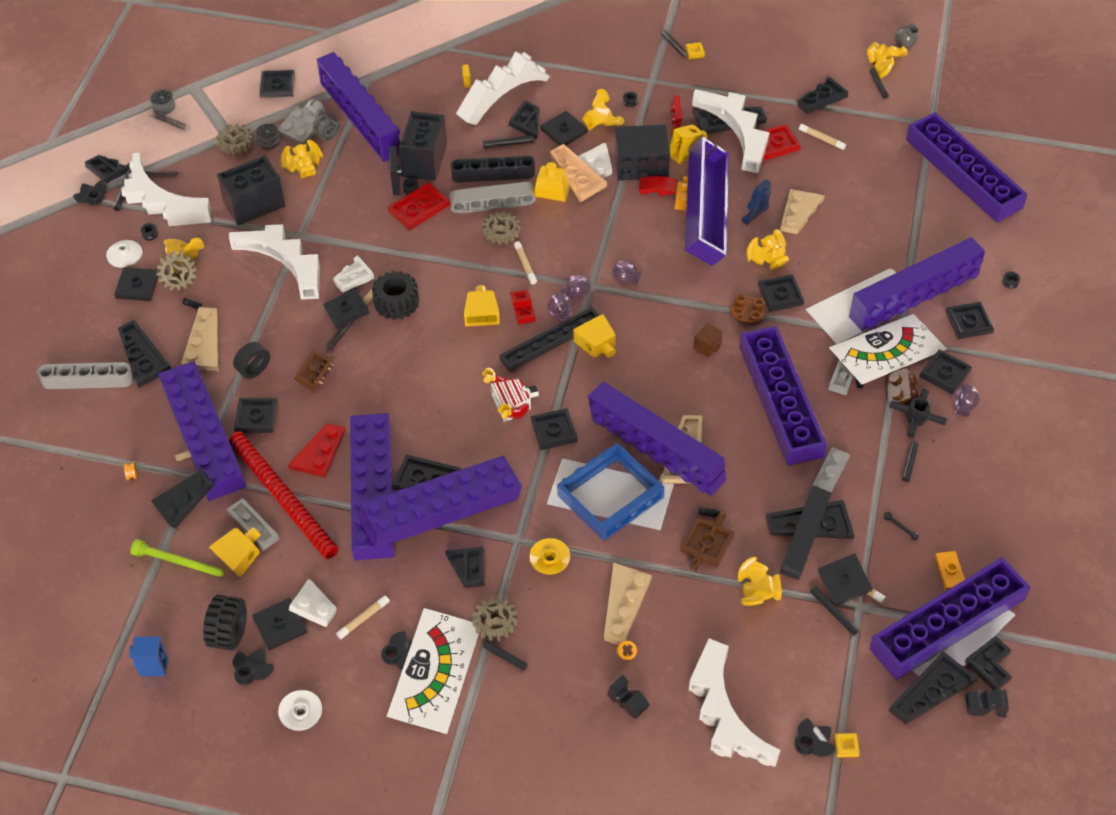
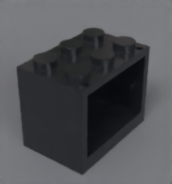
(423, 145)
(641, 151)
(251, 190)

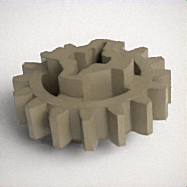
(235, 139)
(501, 227)
(169, 274)
(494, 618)

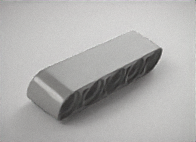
(492, 197)
(85, 375)

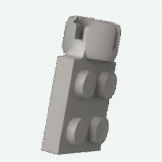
(300, 122)

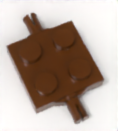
(707, 541)

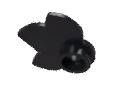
(91, 194)
(398, 645)
(253, 665)
(815, 737)

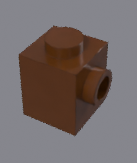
(708, 340)

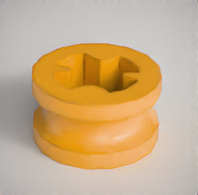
(130, 470)
(633, 650)

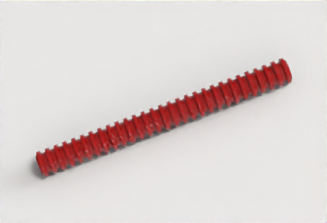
(283, 495)

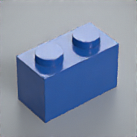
(149, 656)

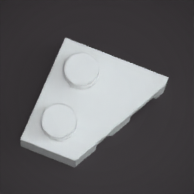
(598, 160)
(353, 275)
(313, 605)

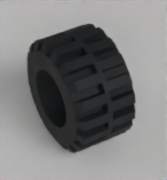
(395, 284)
(224, 622)

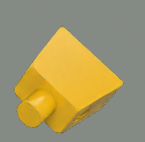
(682, 140)
(552, 183)
(481, 308)
(596, 337)
(237, 549)

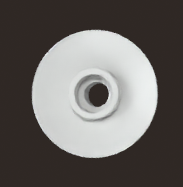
(124, 253)
(300, 702)

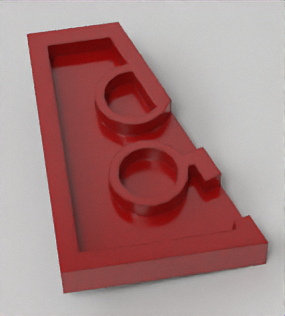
(319, 451)

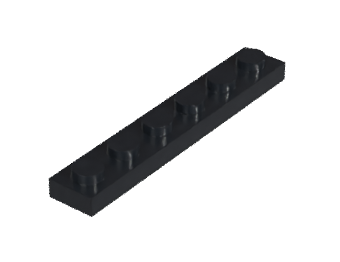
(545, 341)

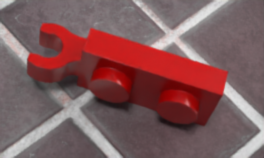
(676, 117)

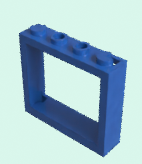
(628, 513)

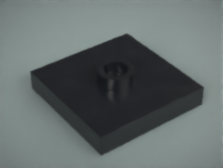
(277, 83)
(564, 129)
(395, 170)
(136, 284)
(781, 293)
(346, 308)
(969, 320)
(945, 371)
(256, 415)
(553, 429)
(845, 579)
(278, 624)

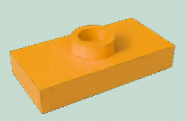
(949, 569)

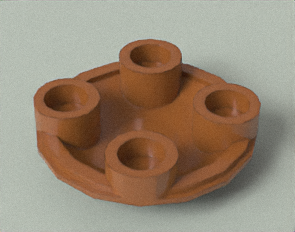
(747, 309)

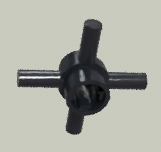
(918, 412)

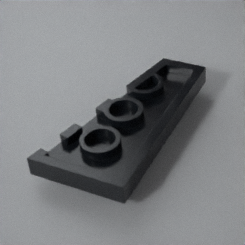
(711, 123)
(142, 354)
(834, 522)
(935, 685)

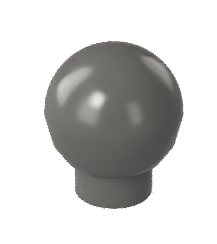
(907, 35)

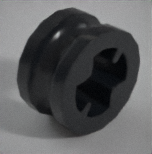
(630, 95)
(410, 182)
(147, 228)
(1011, 275)

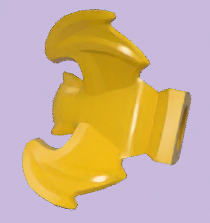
(883, 57)
(601, 113)
(302, 160)
(180, 246)
(771, 252)
(761, 585)

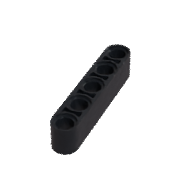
(493, 169)
(805, 533)

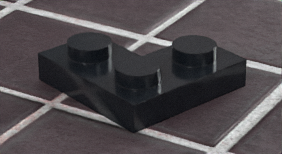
(986, 663)

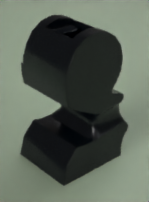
(631, 701)
(982, 703)

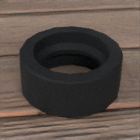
(245, 354)

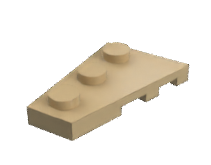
(798, 210)

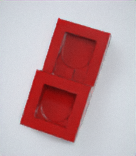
(659, 184)
(522, 307)

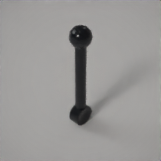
(888, 516)

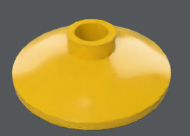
(549, 549)

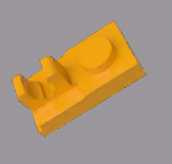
(681, 195)

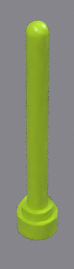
(140, 548)

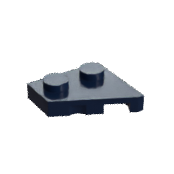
(759, 201)

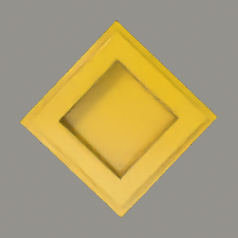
(695, 50)
(466, 76)
(846, 745)

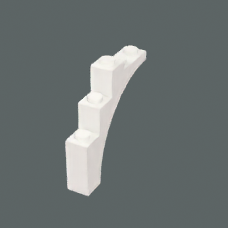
(486, 92)
(742, 123)
(175, 208)
(289, 252)
(716, 710)

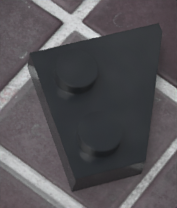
(526, 119)
(106, 168)
(468, 565)

